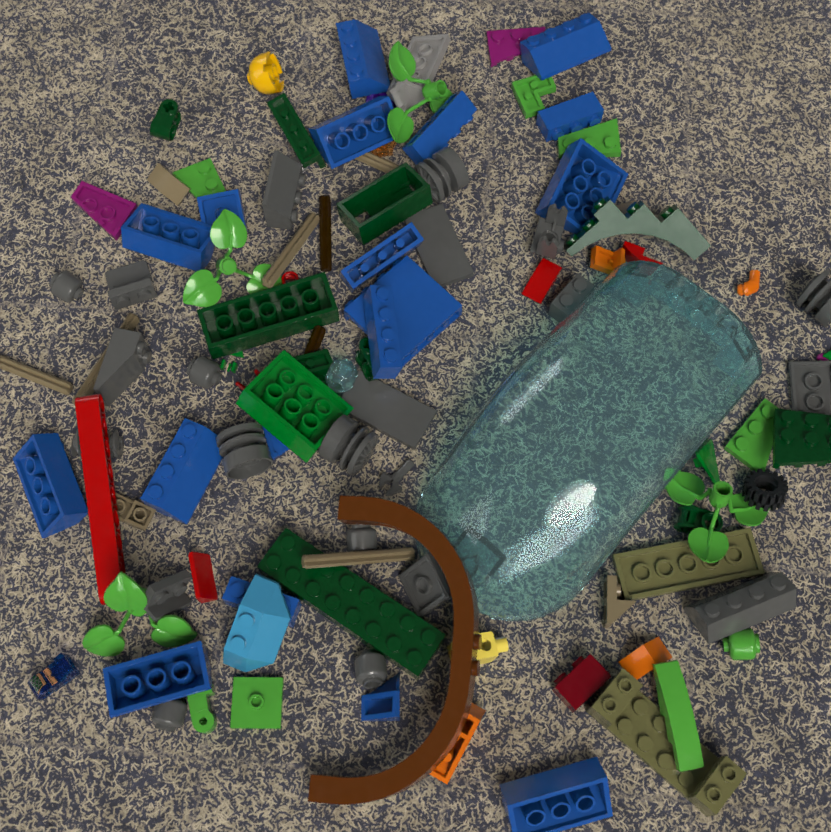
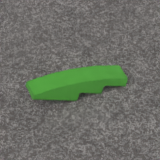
(678, 715)

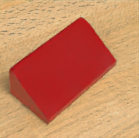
(202, 577)

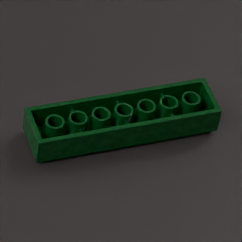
(353, 605)

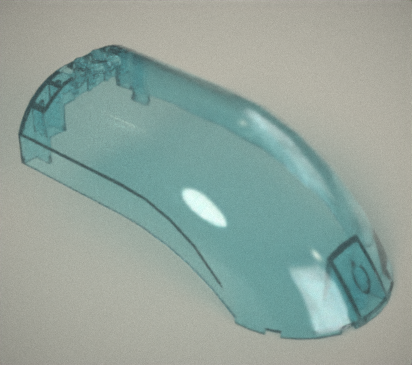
(587, 437)

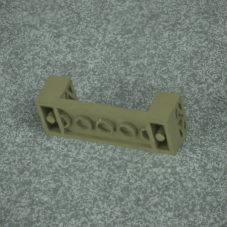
(643, 731)

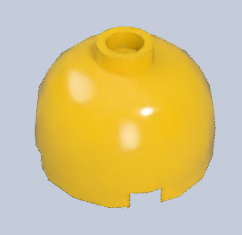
(263, 72)

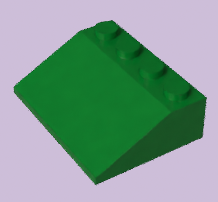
(293, 405)

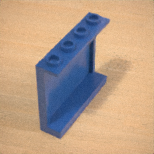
(420, 306)

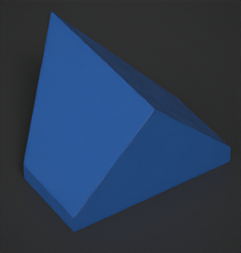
(383, 702)

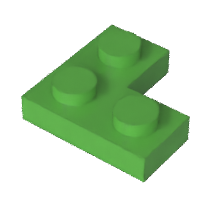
(529, 91)

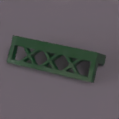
(295, 131)

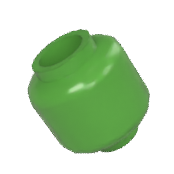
(742, 645)

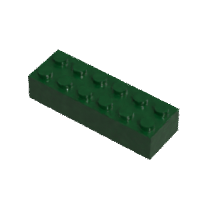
(268, 315)

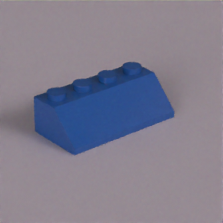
(564, 46)
(362, 58)
(353, 132)
(168, 237)
(184, 472)
(50, 484)
(157, 678)
(558, 798)

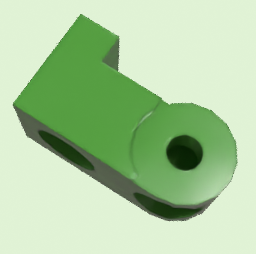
(200, 711)

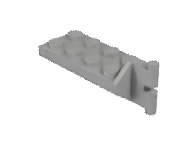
(428, 55)

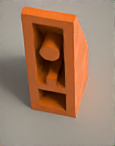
(447, 767)

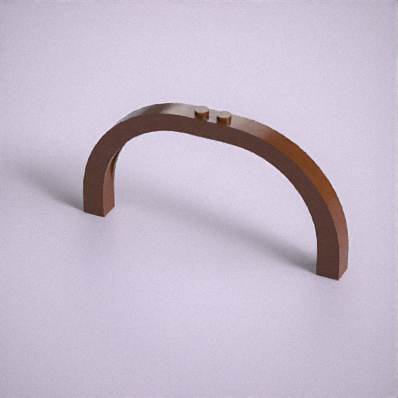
(464, 662)

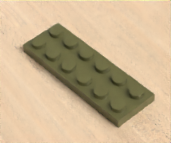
(676, 568)

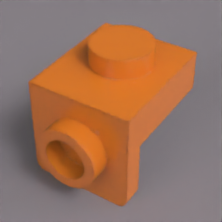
(606, 260)

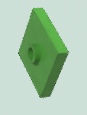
(257, 703)

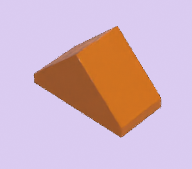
(642, 659)

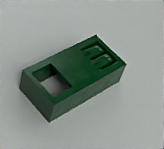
(386, 203)

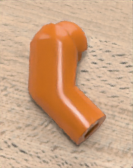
(751, 286)

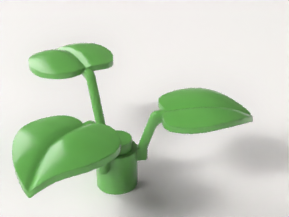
(403, 66)
(225, 233)
(704, 543)
(127, 595)

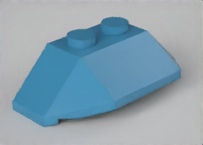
(257, 626)

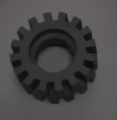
(764, 499)

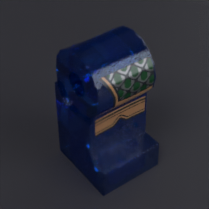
(53, 677)

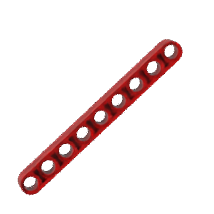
(99, 490)

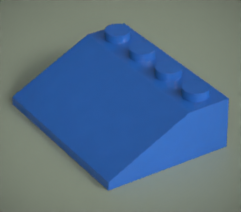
(579, 182)

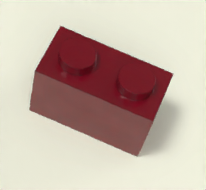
(580, 682)

